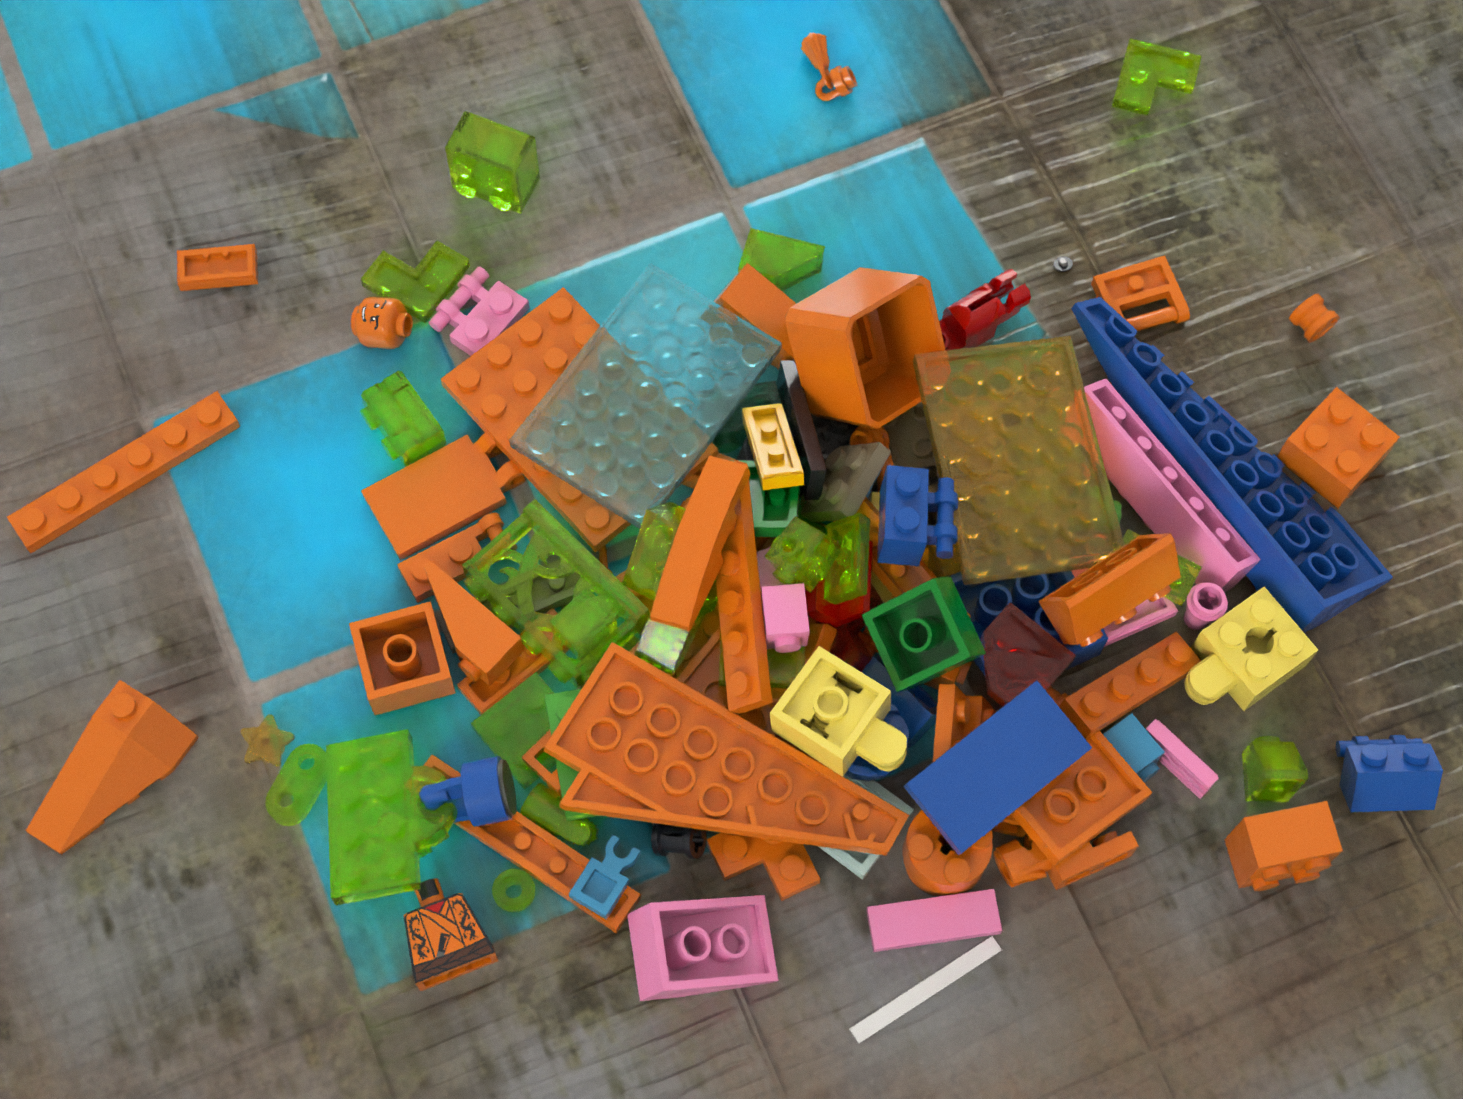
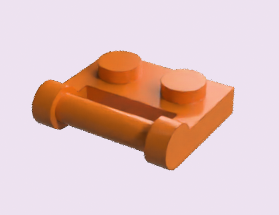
(1142, 285)

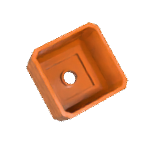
(860, 342)

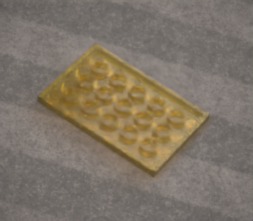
(1021, 458)

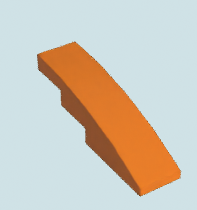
(698, 543)

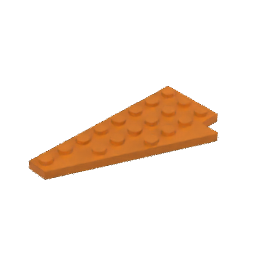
(682, 760)

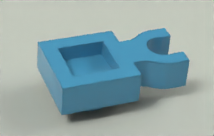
(603, 882)

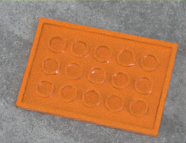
(508, 381)

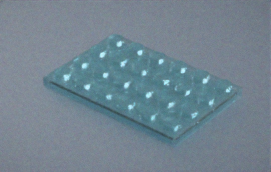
(646, 395)

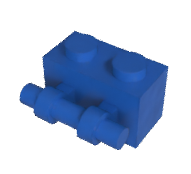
(904, 516)
(1389, 774)

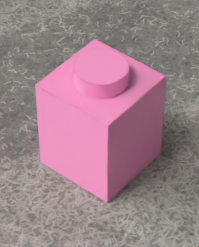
(785, 617)

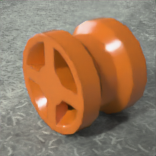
(1314, 318)

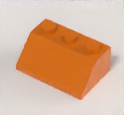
(1113, 589)

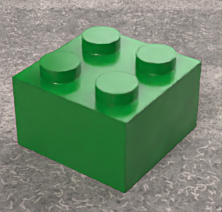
(923, 633)

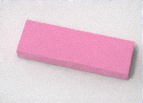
(934, 920)

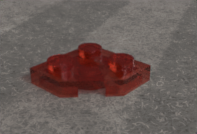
(1020, 655)

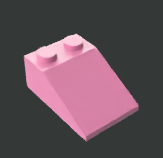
(701, 946)

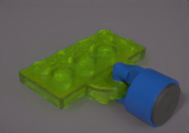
(391, 809)

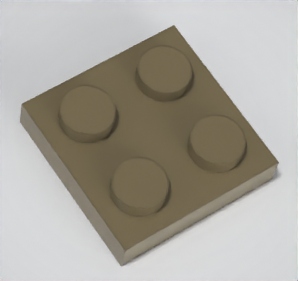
(847, 481)

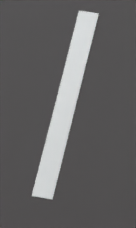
(925, 989)

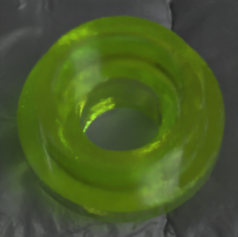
(504, 881)

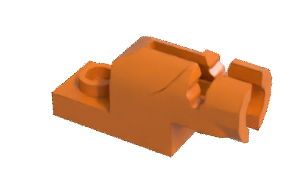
(1029, 863)

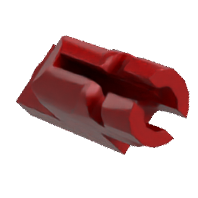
(978, 314)

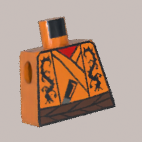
(444, 937)

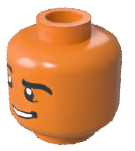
(381, 322)

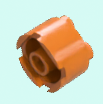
(938, 872)

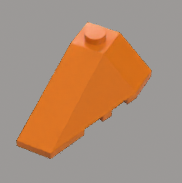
(115, 759)

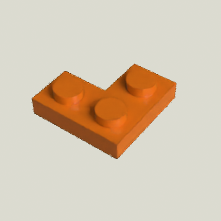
(784, 861)

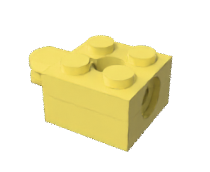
(1248, 653)
(851, 715)

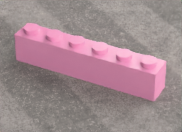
(1164, 491)

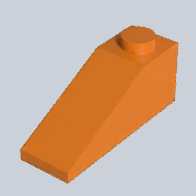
(479, 637)

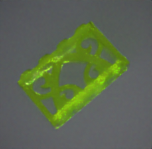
(548, 540)

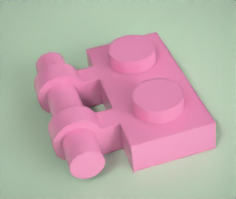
(489, 318)

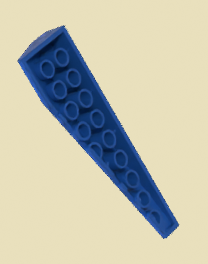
(1307, 555)

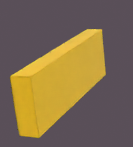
(772, 446)

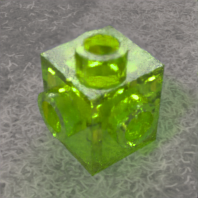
(801, 555)

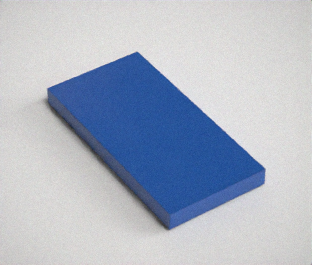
(997, 767)

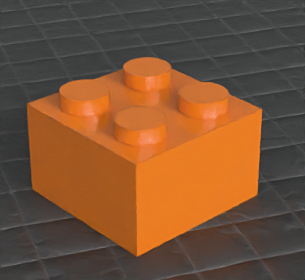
(1337, 447)
(402, 658)
(1283, 846)

